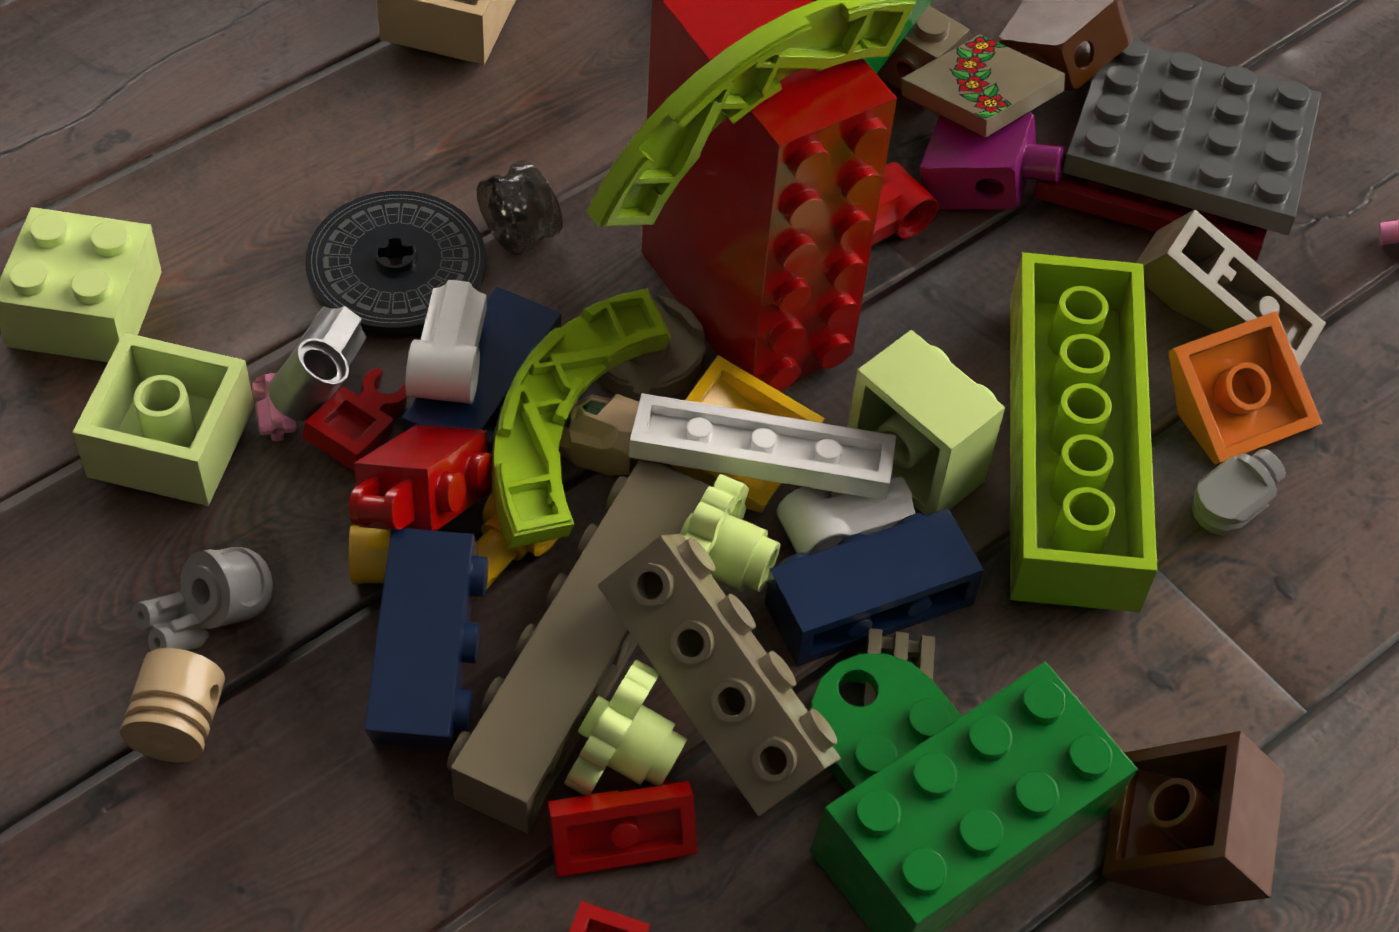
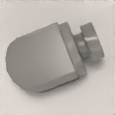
(1237, 491)

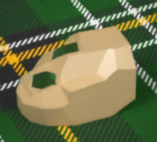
(600, 434)

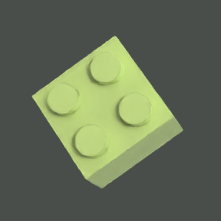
(77, 284)
(939, 416)
(164, 418)

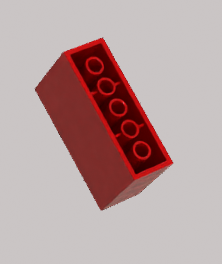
(780, 206)

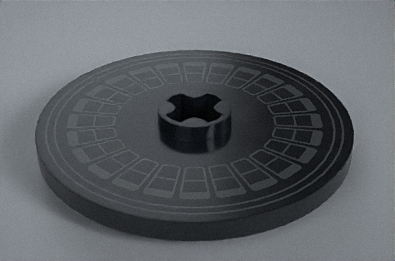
(354, 251)

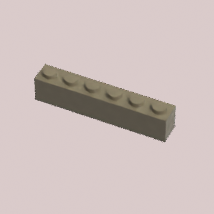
(567, 659)

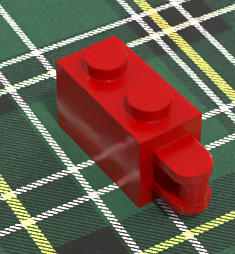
(421, 478)

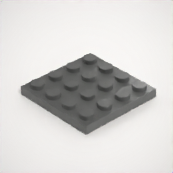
(1197, 135)

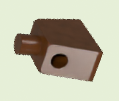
(1069, 35)

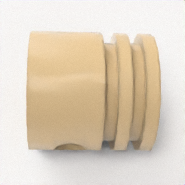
(172, 705)

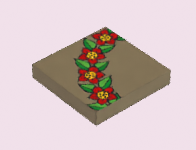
(983, 85)

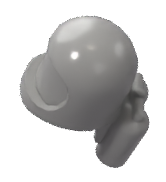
(214, 593)

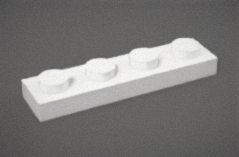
(763, 446)

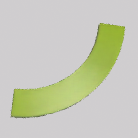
(729, 88)
(543, 392)

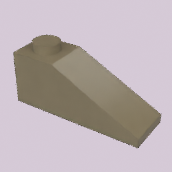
(1218, 284)

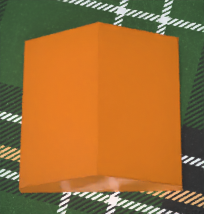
(1241, 388)

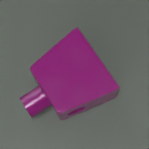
(986, 172)

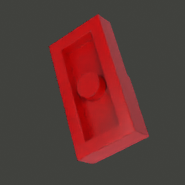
(622, 828)

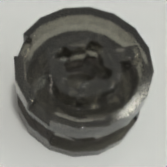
(519, 207)

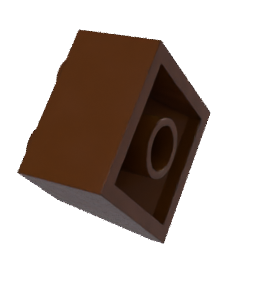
(1198, 821)

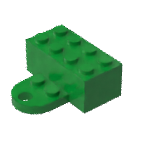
(953, 802)

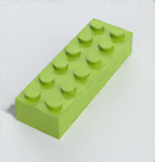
(1080, 435)

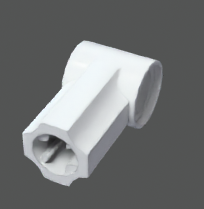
(448, 356)
(822, 519)

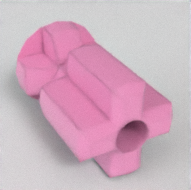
(269, 418)

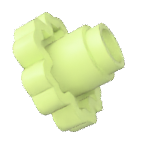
(735, 546)
(626, 736)

